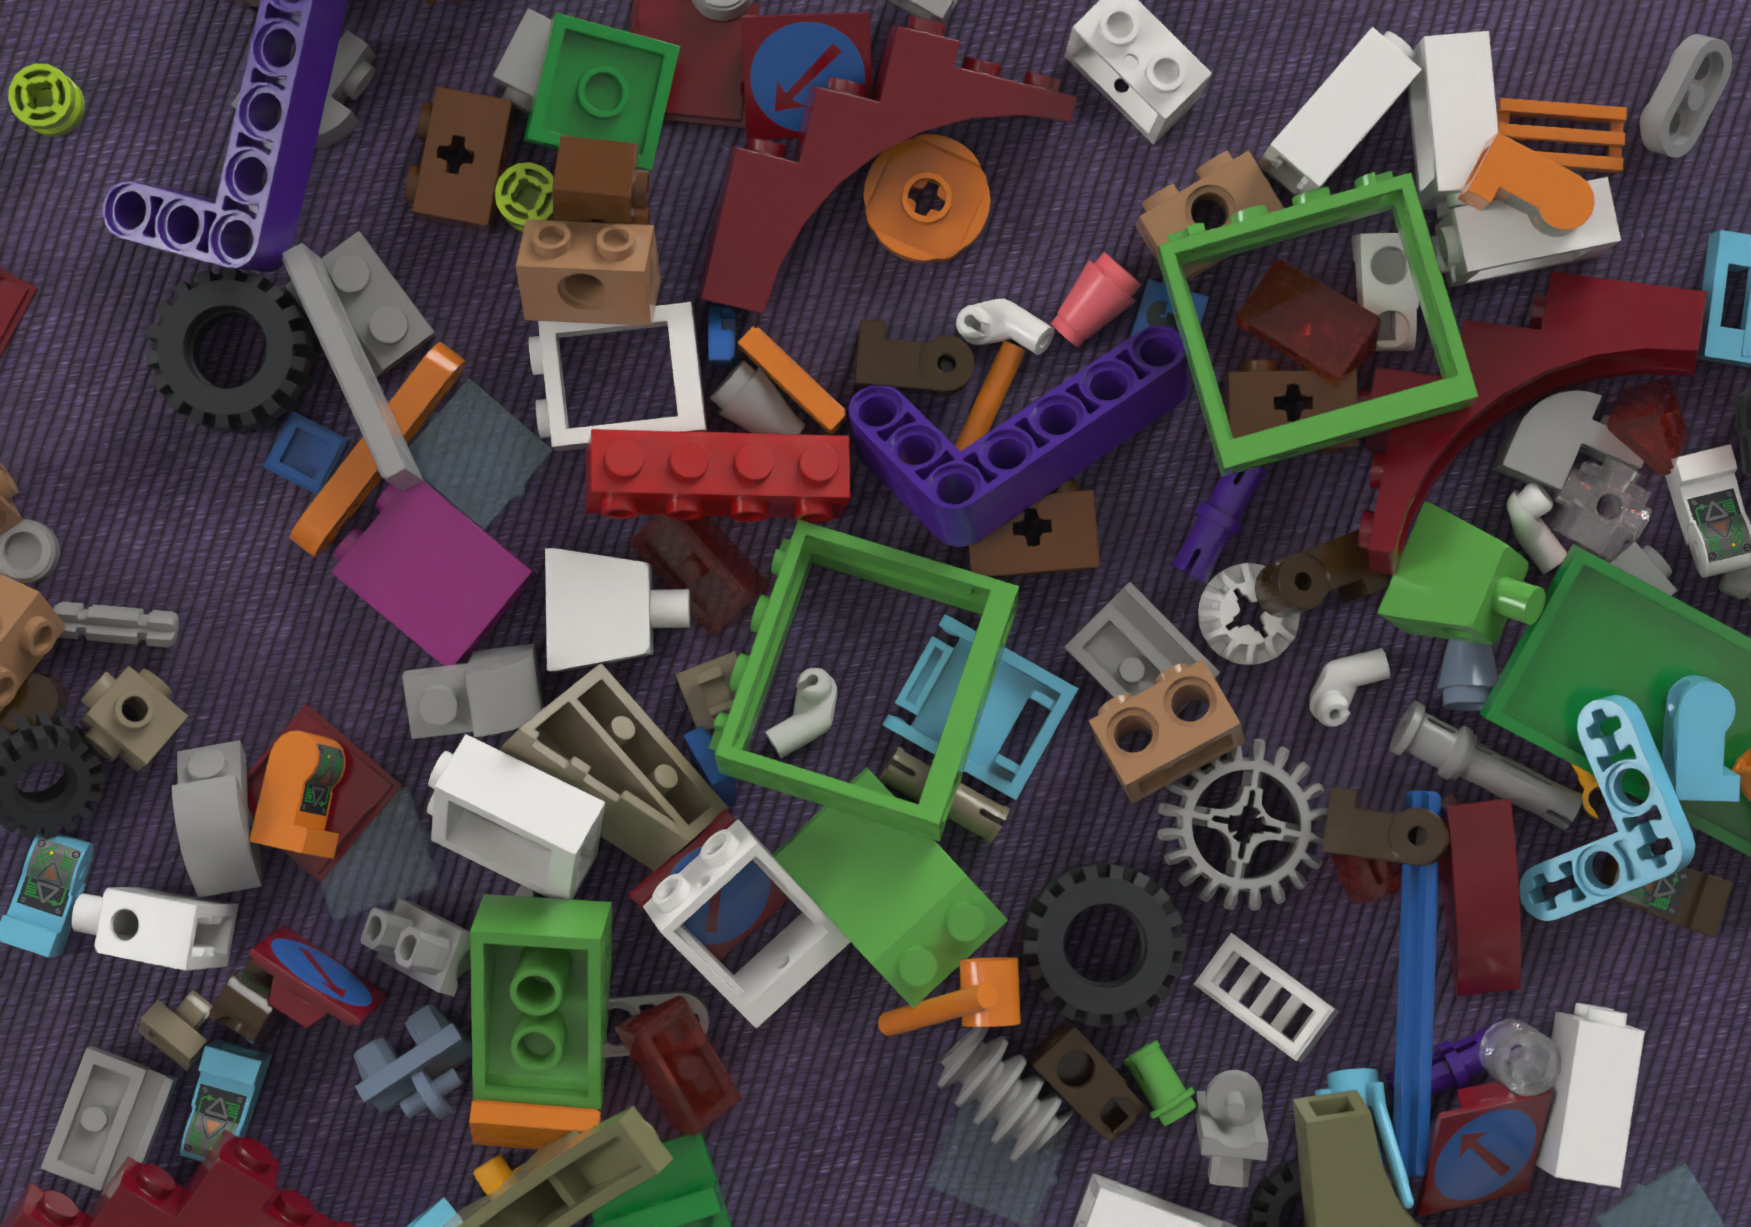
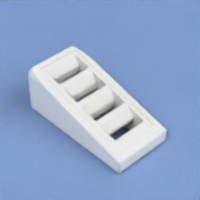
(1311, 1030)

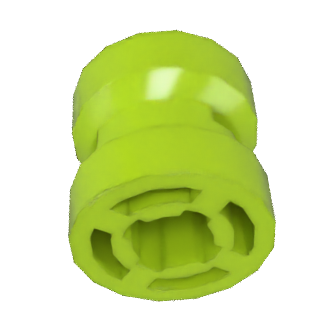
(57, 109)
(531, 203)

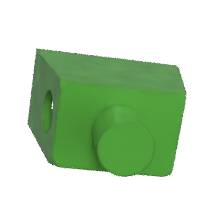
(1458, 582)

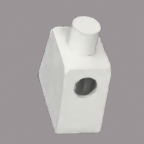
(604, 609)
(158, 927)

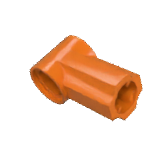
(1004, 975)

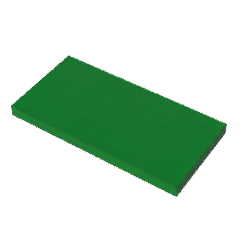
(1626, 639)

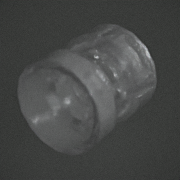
(1532, 1065)

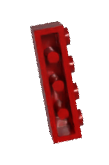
(717, 475)

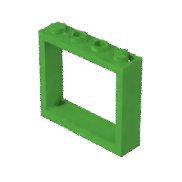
(1311, 213)
(772, 620)

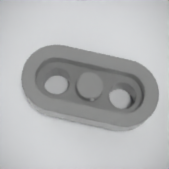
(1686, 95)

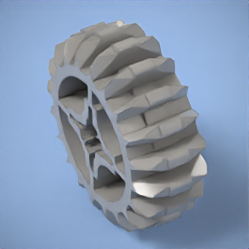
(1237, 852)

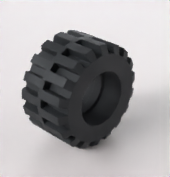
(189, 319)
(1143, 984)

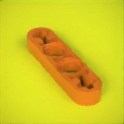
(359, 472)

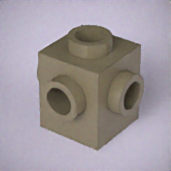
(153, 715)

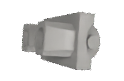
(419, 944)
(1231, 1127)

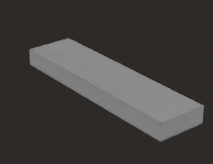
(351, 367)

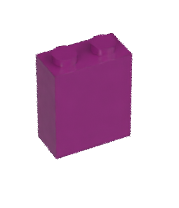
(432, 572)

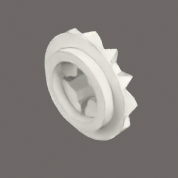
(1220, 606)

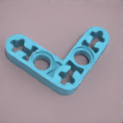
(1632, 841)

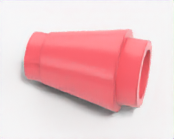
(1095, 299)

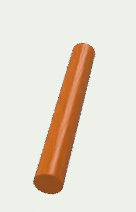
(991, 394)
(939, 1009)

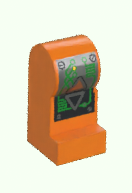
(1530, 183)
(299, 794)

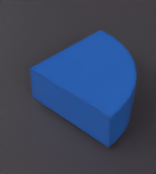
(722, 335)
(704, 762)

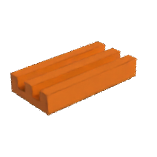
(1613, 138)
(793, 380)
(526, 1124)

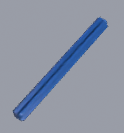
(1416, 1003)

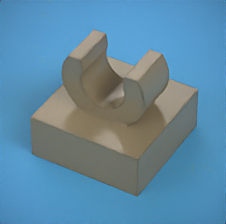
(708, 689)
(176, 1031)

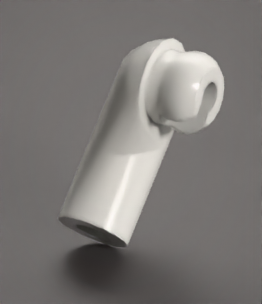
(1003, 321)
(1530, 530)
(1339, 682)
(811, 715)

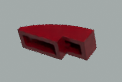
(1482, 897)

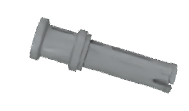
(1460, 755)

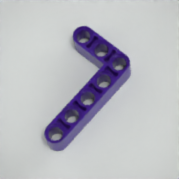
(253, 146)
(1030, 454)

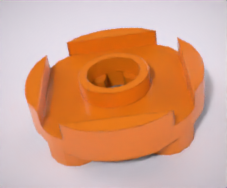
(912, 165)

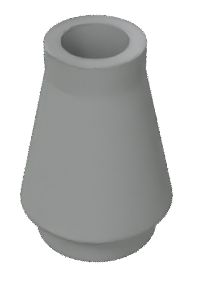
(755, 403)

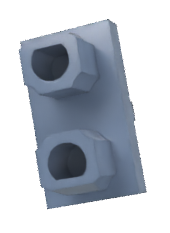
(420, 1075)

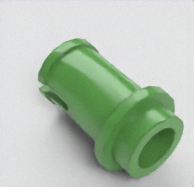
(1160, 1083)

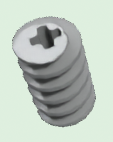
(1002, 1093)

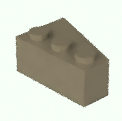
(616, 753)

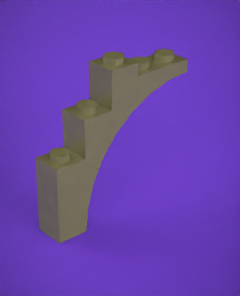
(1342, 1165)
(572, 1176)

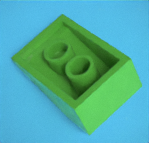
(891, 895)
(540, 1000)

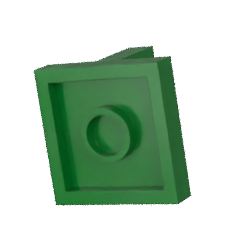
(601, 86)
(678, 1196)

